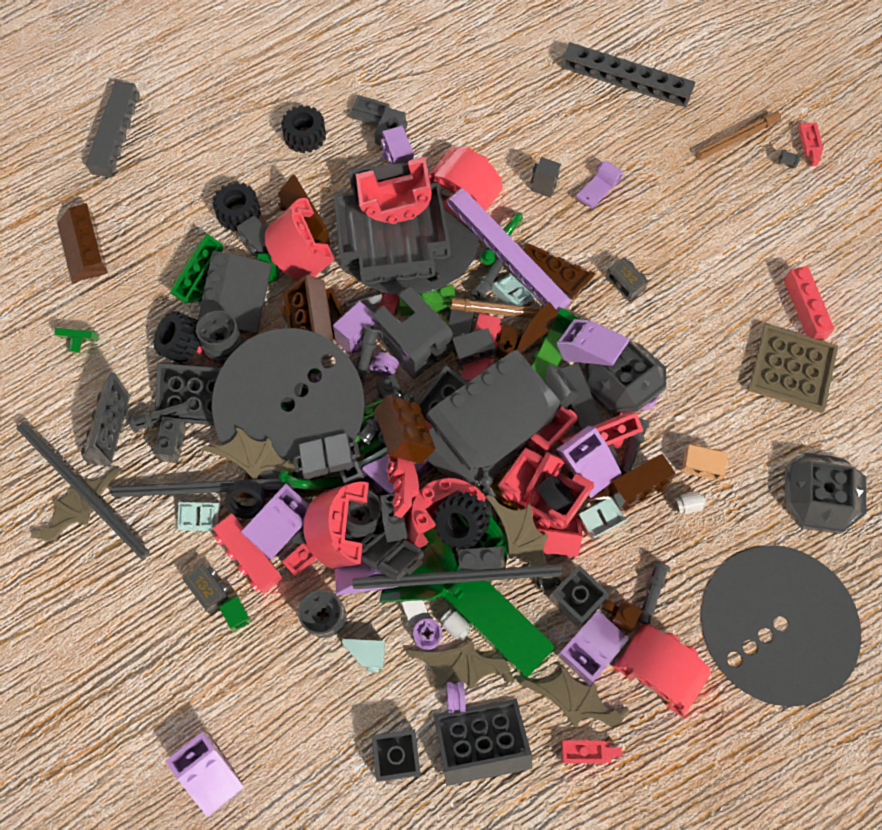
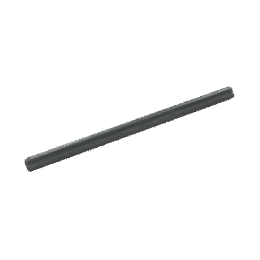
(190, 487)
(96, 504)
(458, 576)

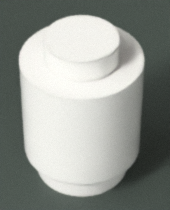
(689, 502)
(455, 624)

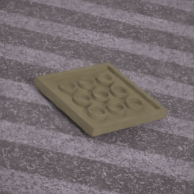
(793, 368)

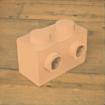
(704, 462)

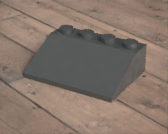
(236, 287)
(187, 383)
(106, 423)
(482, 742)

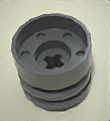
(218, 335)
(363, 518)
(316, 604)

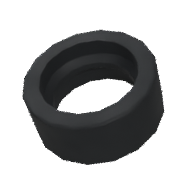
(249, 487)
(556, 494)

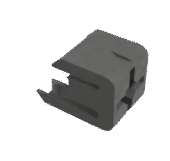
(417, 340)

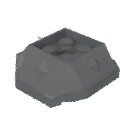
(631, 390)
(816, 507)

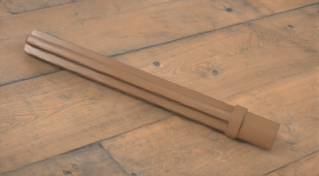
(765, 122)
(492, 308)

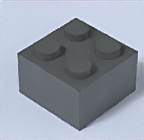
(578, 596)
(396, 755)

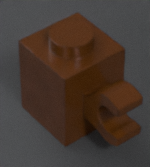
(624, 615)

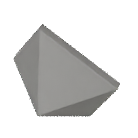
(370, 300)

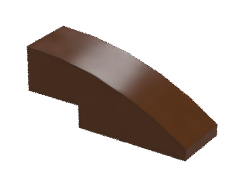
(536, 326)

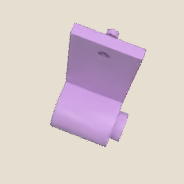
(604, 181)

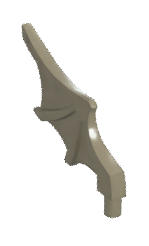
(252, 455)
(73, 508)
(521, 533)
(462, 665)
(577, 699)

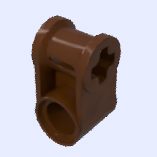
(508, 340)

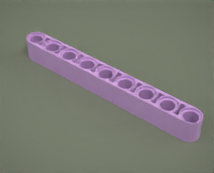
(507, 250)

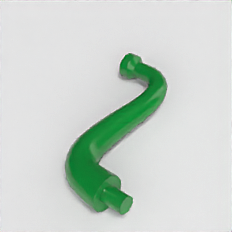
(488, 257)
(311, 484)

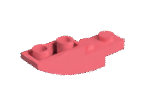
(405, 481)

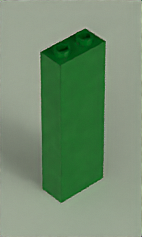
(501, 626)

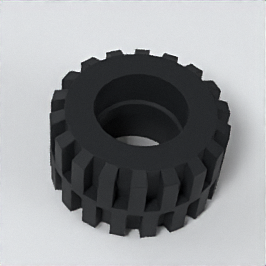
(303, 118)
(232, 195)
(176, 337)
(451, 530)

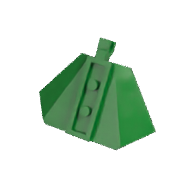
(437, 558)

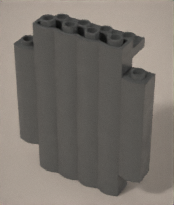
(385, 249)

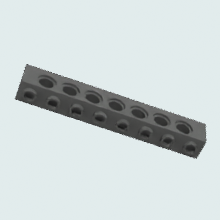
(627, 74)

